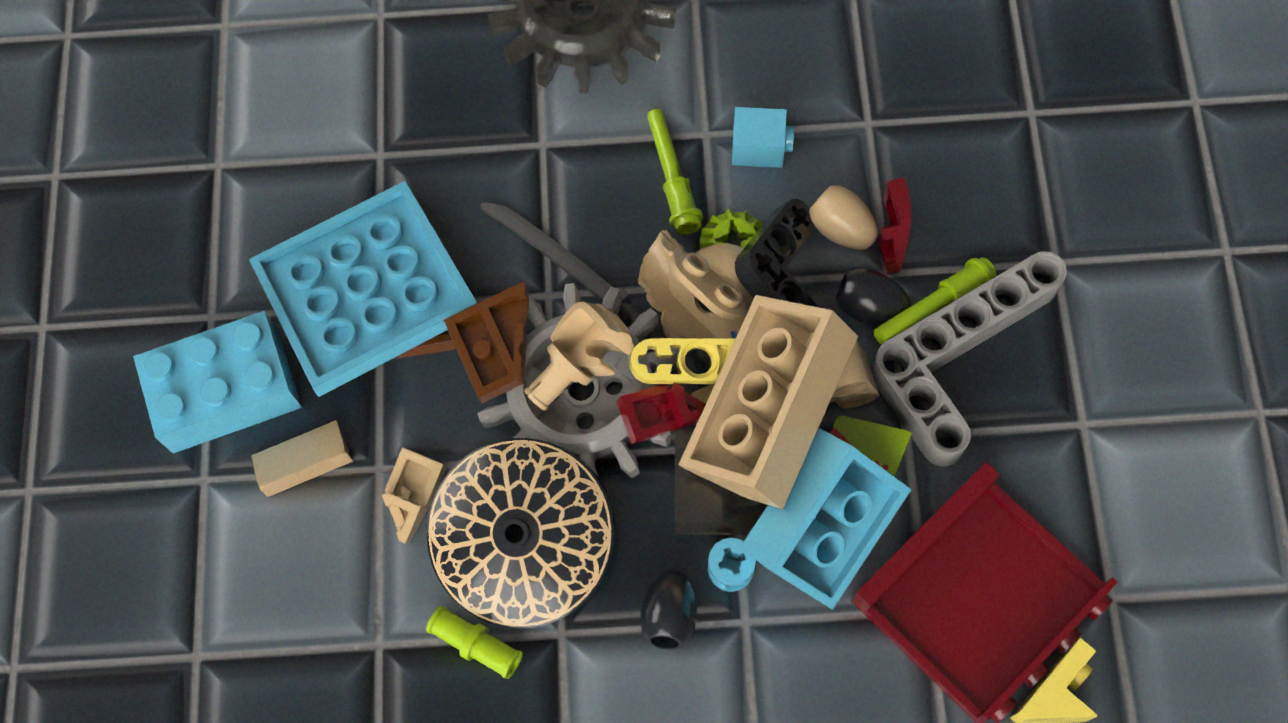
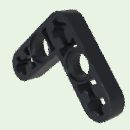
(772, 264)

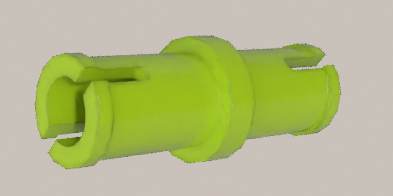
(474, 642)

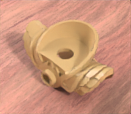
(680, 278)

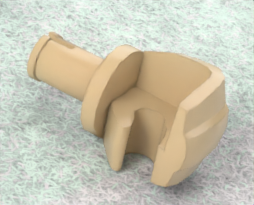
(578, 349)

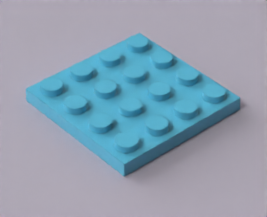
(362, 287)

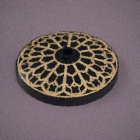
(564, 525)

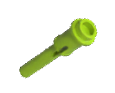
(685, 215)
(964, 281)

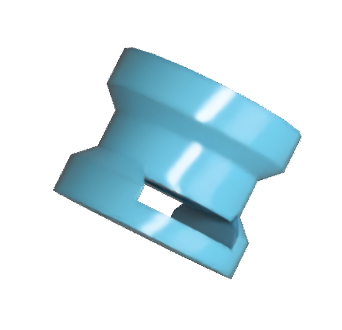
(732, 574)

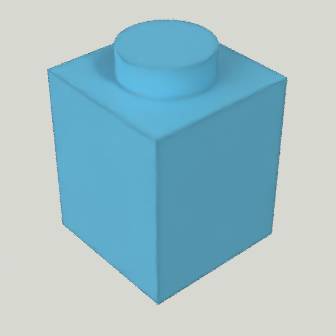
(761, 137)

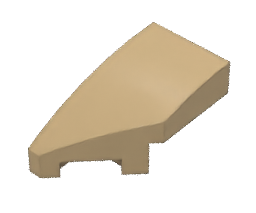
(412, 491)

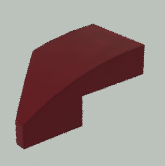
(894, 238)
(658, 411)

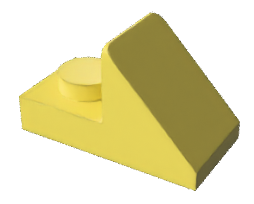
(1051, 699)

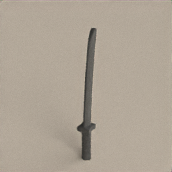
(563, 259)

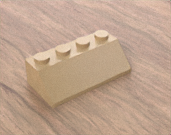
(770, 399)

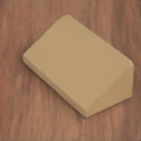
(301, 459)

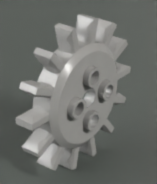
(561, 419)

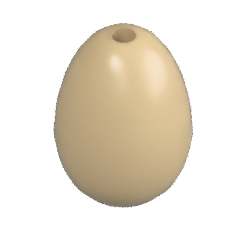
(844, 218)

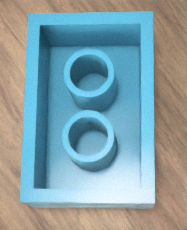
(217, 382)

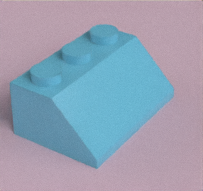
(828, 520)

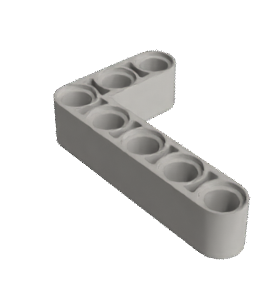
(955, 340)

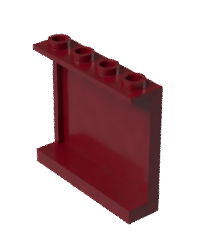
(982, 598)

